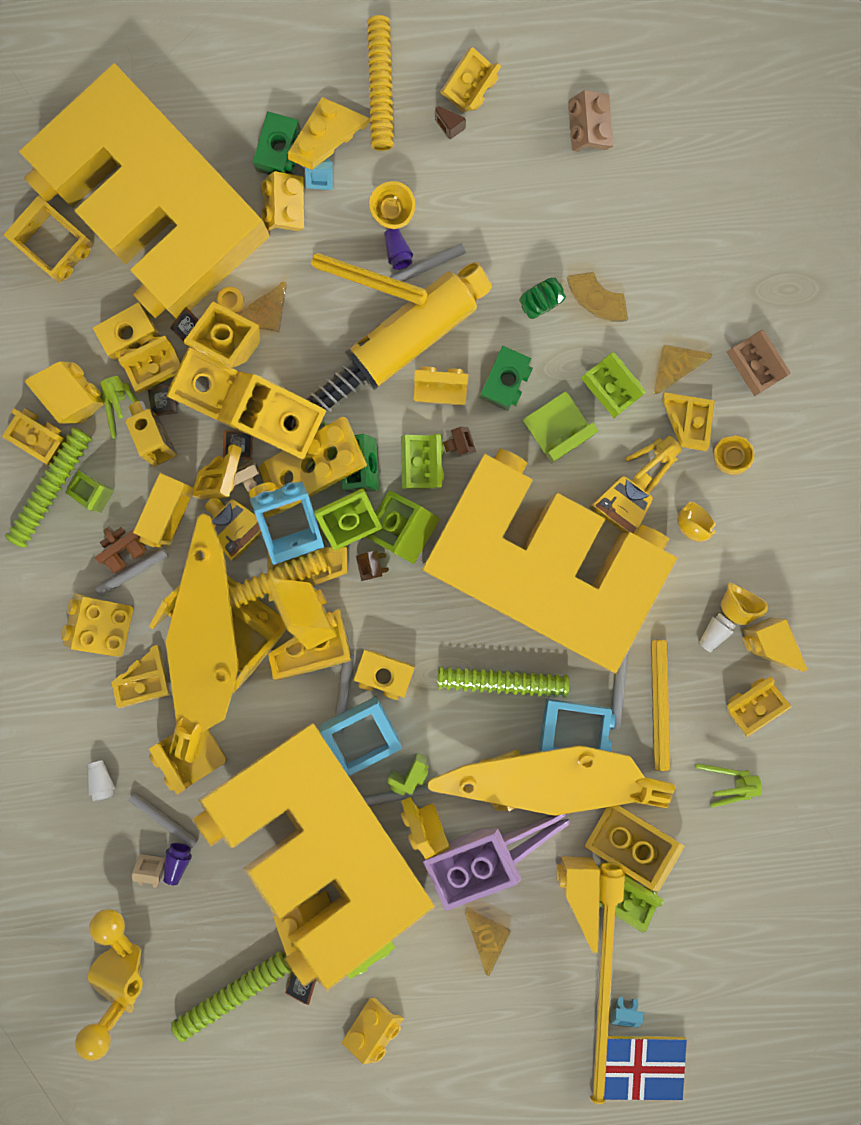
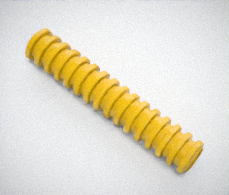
(380, 83)
(294, 571)

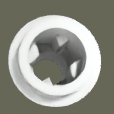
(716, 632)
(99, 782)

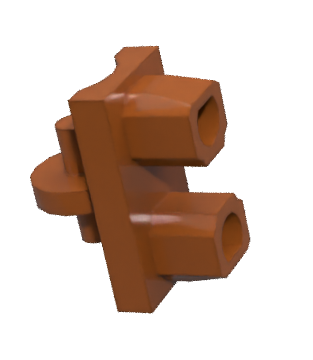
(111, 555)

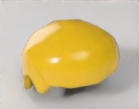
(733, 455)
(695, 522)

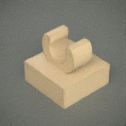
(245, 473)
(148, 870)

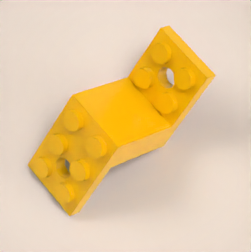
(246, 403)

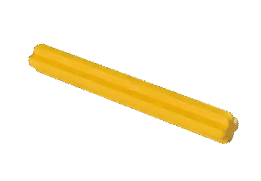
(369, 278)
(660, 705)

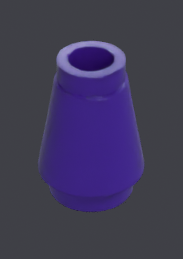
(398, 251)
(176, 862)

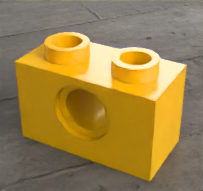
(111, 331)
(400, 674)

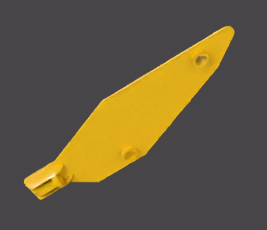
(201, 643)
(556, 781)

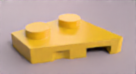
(690, 419)
(218, 477)
(142, 681)

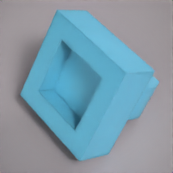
(321, 176)
(626, 1017)

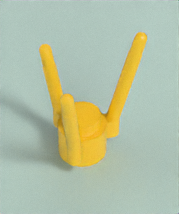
(665, 451)

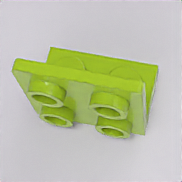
(559, 427)

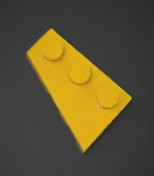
(324, 132)
(336, 566)
(295, 659)

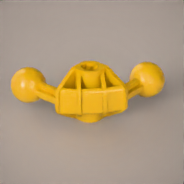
(115, 977)

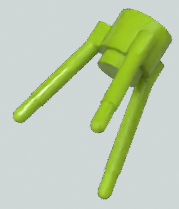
(114, 392)
(745, 787)

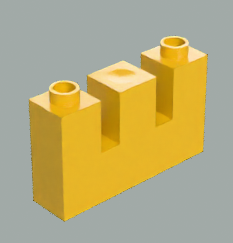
(156, 185)
(539, 580)
(333, 843)

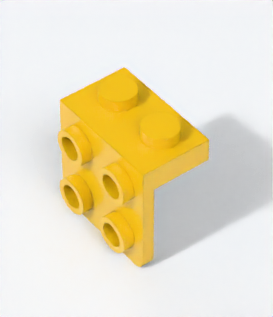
(96, 625)
(182, 774)

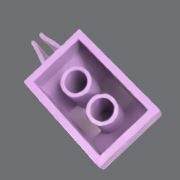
(481, 862)

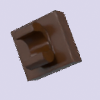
(461, 441)
(369, 565)

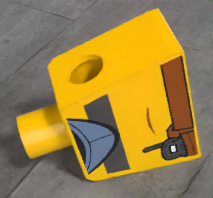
(625, 503)
(234, 526)

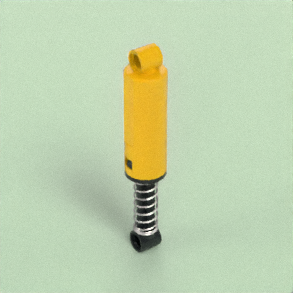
(404, 336)

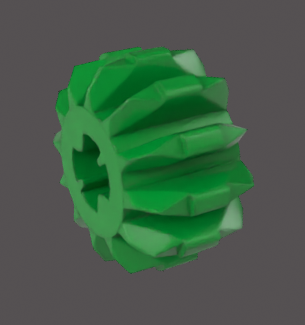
(542, 298)

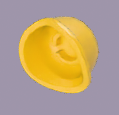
(392, 204)
(741, 605)

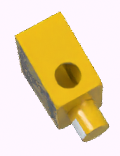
(149, 435)

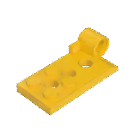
(326, 472)

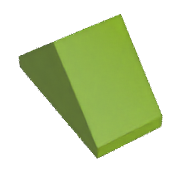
(89, 492)

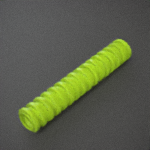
(48, 488)
(504, 682)
(230, 997)

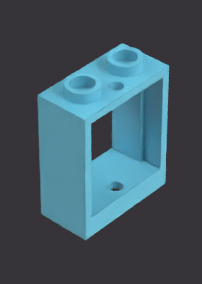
(293, 544)
(360, 711)
(550, 718)

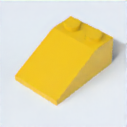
(303, 611)
(635, 845)
(581, 885)

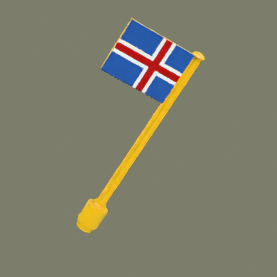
(629, 1064)

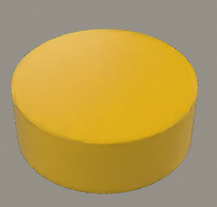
(231, 299)

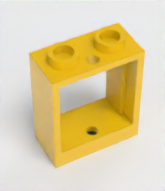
(31, 221)
(163, 511)

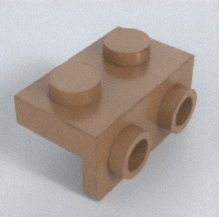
(590, 121)
(758, 362)

